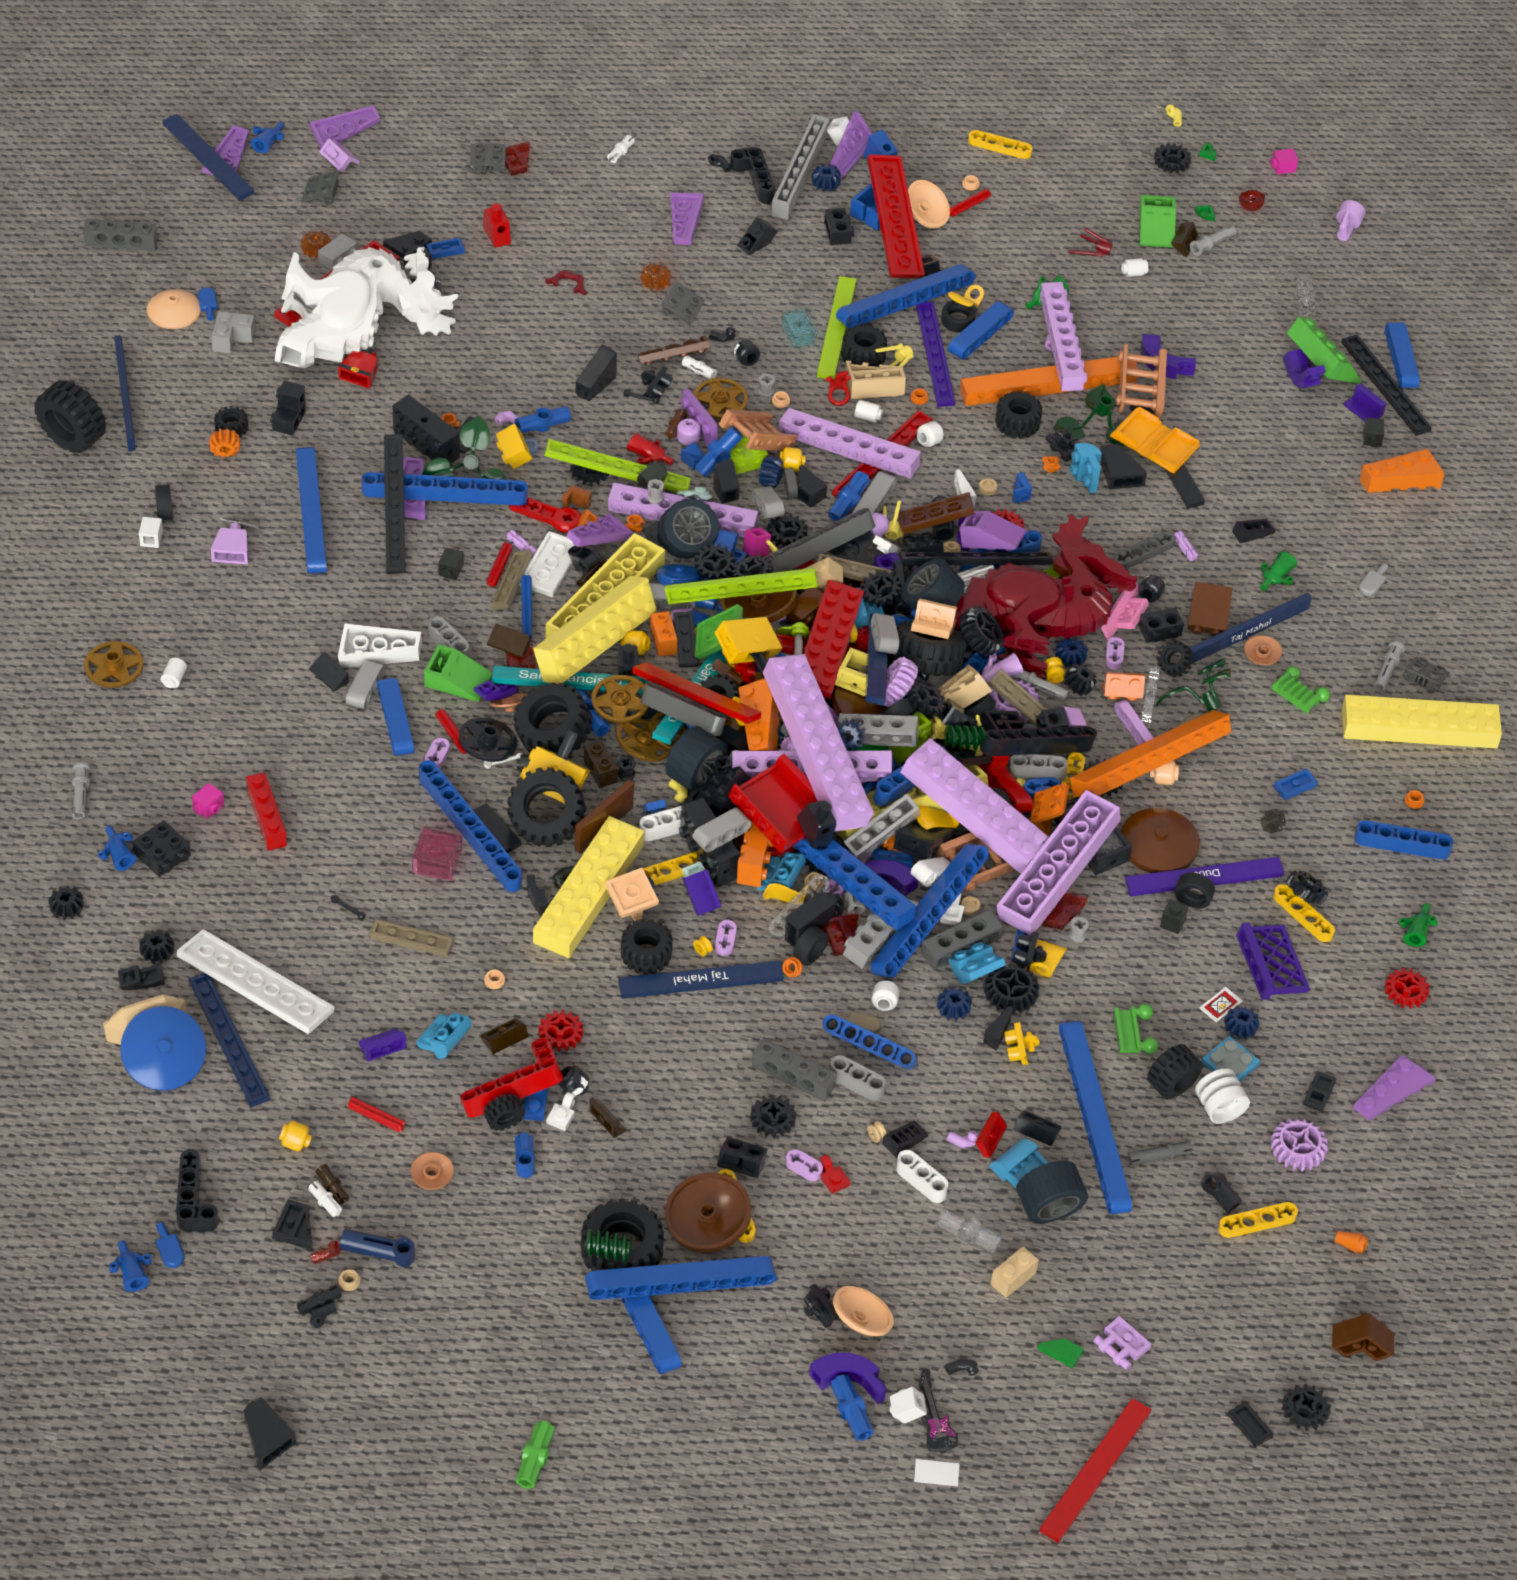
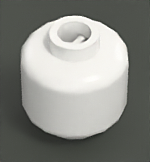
(930, 434)
(885, 995)

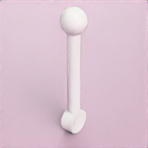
(488, 764)

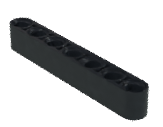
(1038, 740)

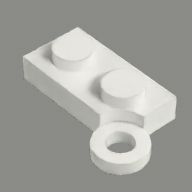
(886, 546)

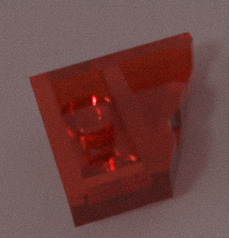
(517, 158)
(1065, 911)
(839, 931)

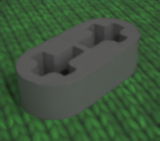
(790, 483)

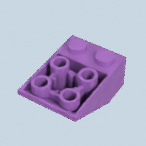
(990, 532)

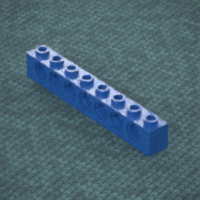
(860, 882)

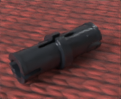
(319, 1299)

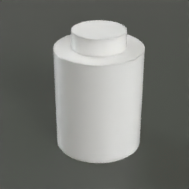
(868, 411)
(173, 672)

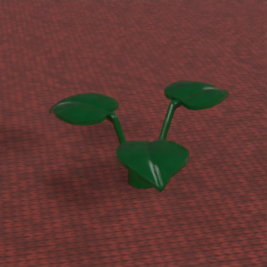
(1102, 404)
(474, 435)
(1210, 698)

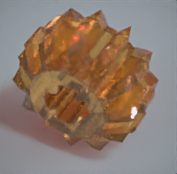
(313, 242)
(655, 276)

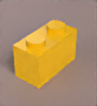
(513, 446)

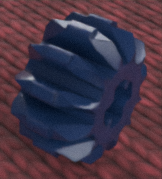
(826, 177)
(771, 471)
(1071, 651)
(855, 731)
(954, 1003)
(1241, 1022)

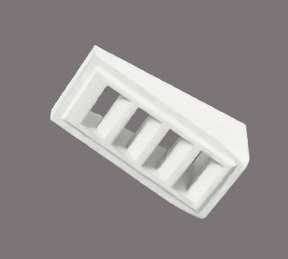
(962, 486)

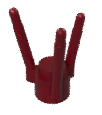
(1103, 245)

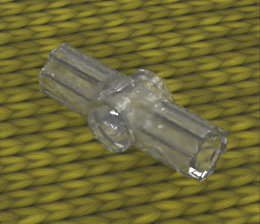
(970, 1231)

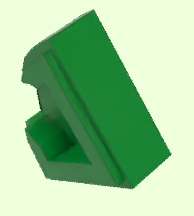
(1208, 152)
(1206, 211)

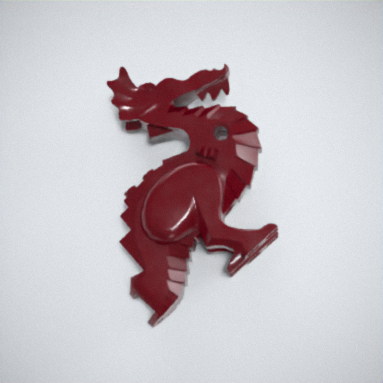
(1038, 606)

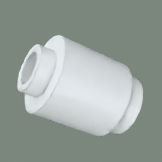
(1134, 267)

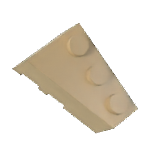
(875, 381)
(965, 687)

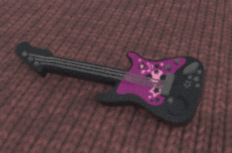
(940, 1434)

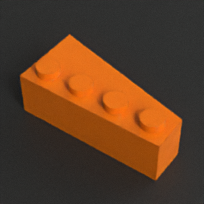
(1403, 472)
(761, 733)
(753, 858)

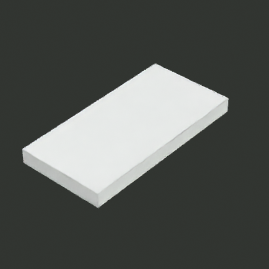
(550, 564)

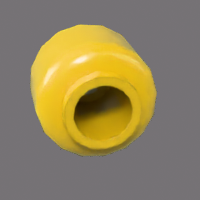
(792, 458)
(637, 638)
(295, 1136)

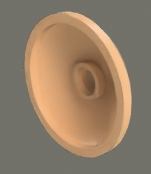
(928, 204)
(173, 309)
(863, 1311)

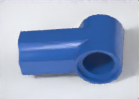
(524, 1155)

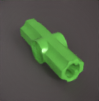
(535, 1455)

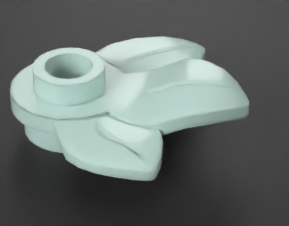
(698, 493)

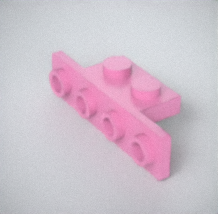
(1125, 612)

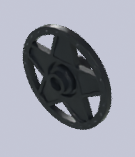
(855, 549)
(487, 739)

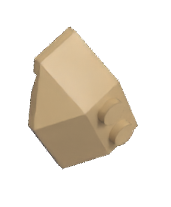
(118, 1022)

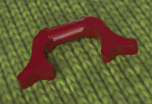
(569, 275)

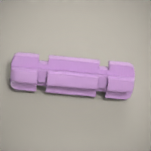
(520, 542)
(1186, 546)

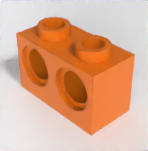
(663, 633)

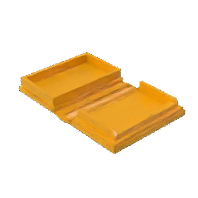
(1155, 441)

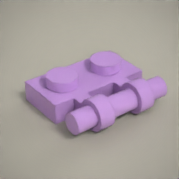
(1127, 1338)

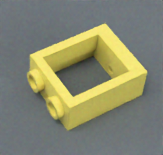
(848, 676)

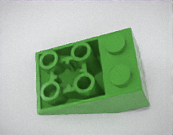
(1157, 220)
(455, 673)

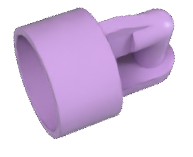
(1350, 217)

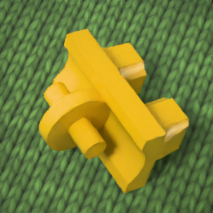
(1016, 1036)

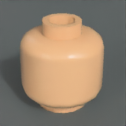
(1166, 774)

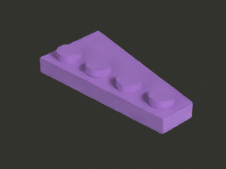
(344, 125)
(851, 144)
(231, 147)
(685, 216)
(698, 412)
(413, 508)
(598, 532)
(1392, 1087)

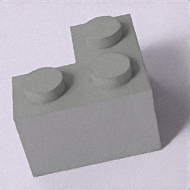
(231, 328)

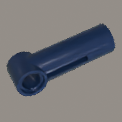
(379, 1246)

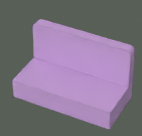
(338, 154)

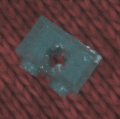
(798, 329)

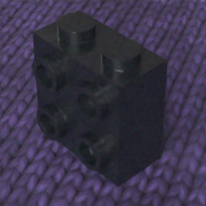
(719, 786)
(161, 848)

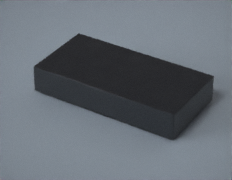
(1250, 1424)

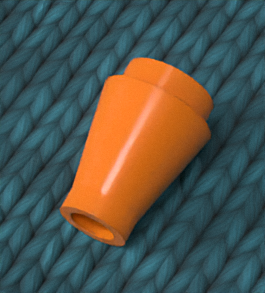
(1353, 1241)

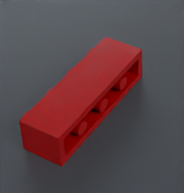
(266, 811)

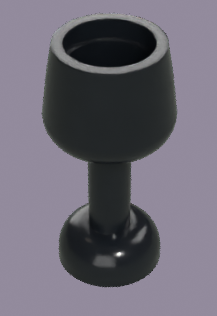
(945, 530)

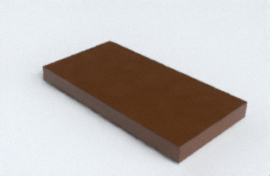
(936, 513)
(616, 806)

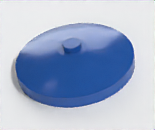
(162, 1048)

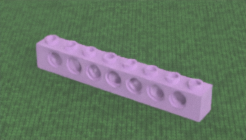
(1062, 336)
(850, 443)
(634, 500)
(860, 759)

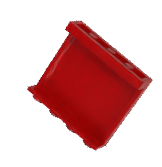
(775, 800)

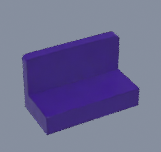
(1365, 403)
(701, 892)
(383, 1044)

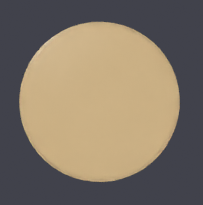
(987, 486)
(971, 904)

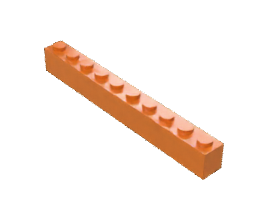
(1039, 381)
(1152, 754)

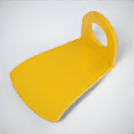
(967, 300)
(933, 818)
(780, 892)
(1054, 955)

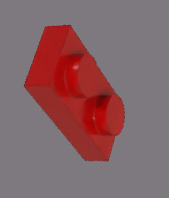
(991, 1134)

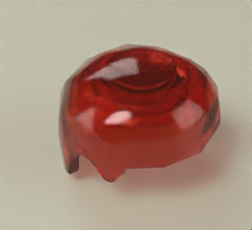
(1252, 200)

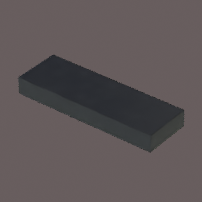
(685, 639)
(498, 828)

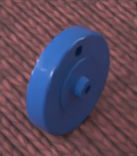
(677, 574)

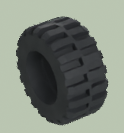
(70, 416)
(931, 653)
(546, 701)
(532, 786)
(629, 1218)

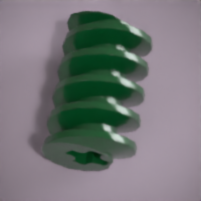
(963, 735)
(608, 1245)

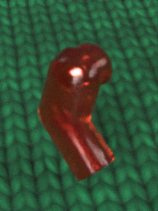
(331, 1251)

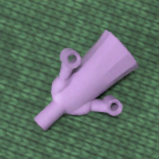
(1010, 665)

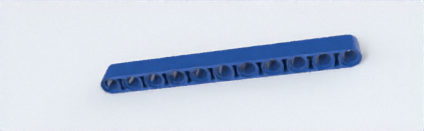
(1095, 1117)

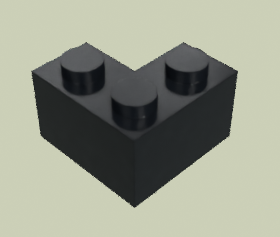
(290, 408)
(1001, 720)

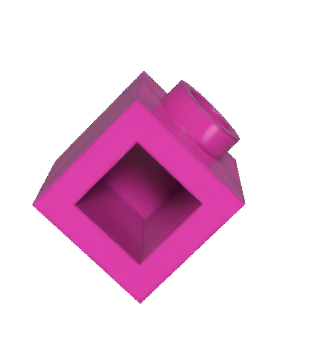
(1284, 161)
(755, 542)
(207, 801)

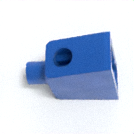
(880, 145)

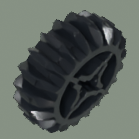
(981, 631)
(1023, 993)

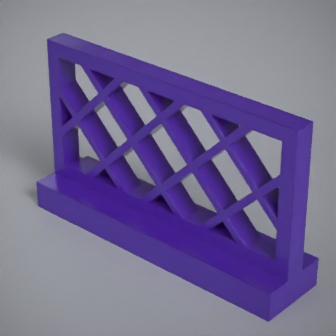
(1258, 961)

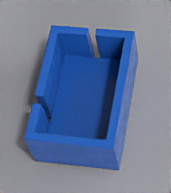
(864, 207)

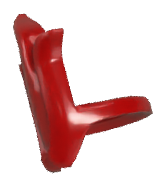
(839, 383)

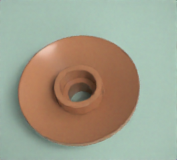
(1263, 650)
(509, 703)
(432, 1163)

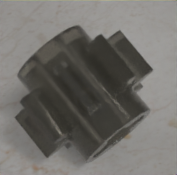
(1273, 821)

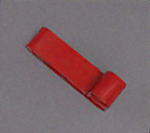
(1001, 778)

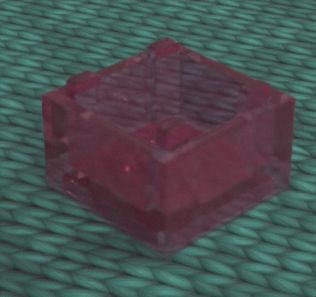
(437, 854)

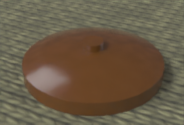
(768, 605)
(849, 702)
(1161, 840)
(708, 1212)

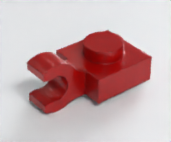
(746, 670)
(833, 1178)

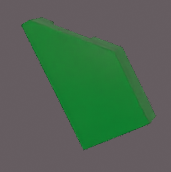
(1062, 1350)

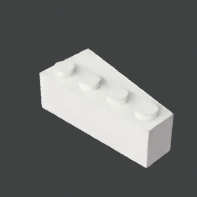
(378, 645)

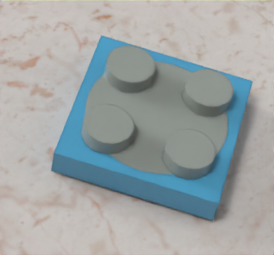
(1232, 1056)

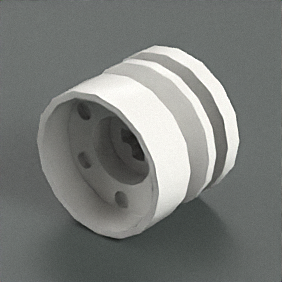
(1222, 1096)

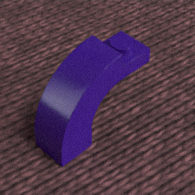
(1174, 365)
(1301, 371)
(895, 874)
(852, 1365)

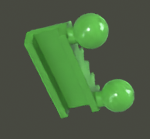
(1298, 694)
(1128, 1030)

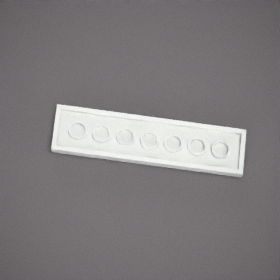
(255, 981)

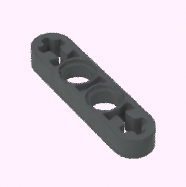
(1146, 553)

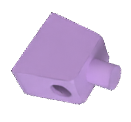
(230, 545)

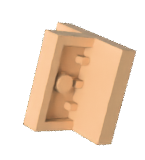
(934, 619)
(632, 894)

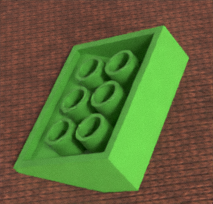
(1322, 350)

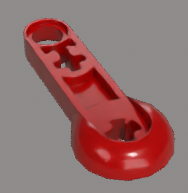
(549, 514)

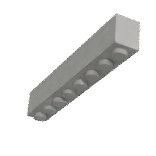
(800, 167)

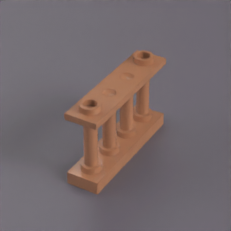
(1157, 375)
(758, 429)
(952, 848)

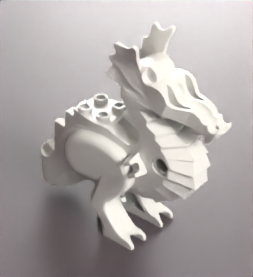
(345, 306)

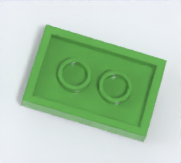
(706, 639)

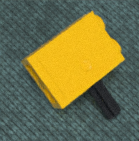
(748, 641)
(544, 758)

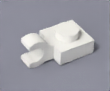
(954, 913)
(562, 1114)

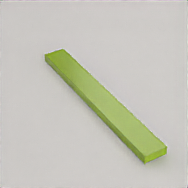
(835, 330)
(609, 464)
(741, 586)

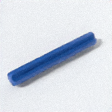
(526, 588)

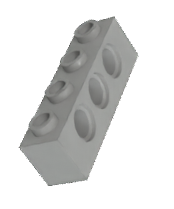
(886, 729)
(882, 827)
(868, 940)

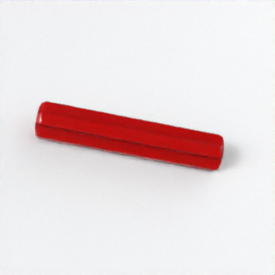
(969, 202)
(499, 564)
(450, 728)
(376, 1114)

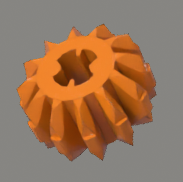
(224, 443)

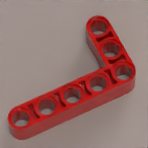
(520, 1082)

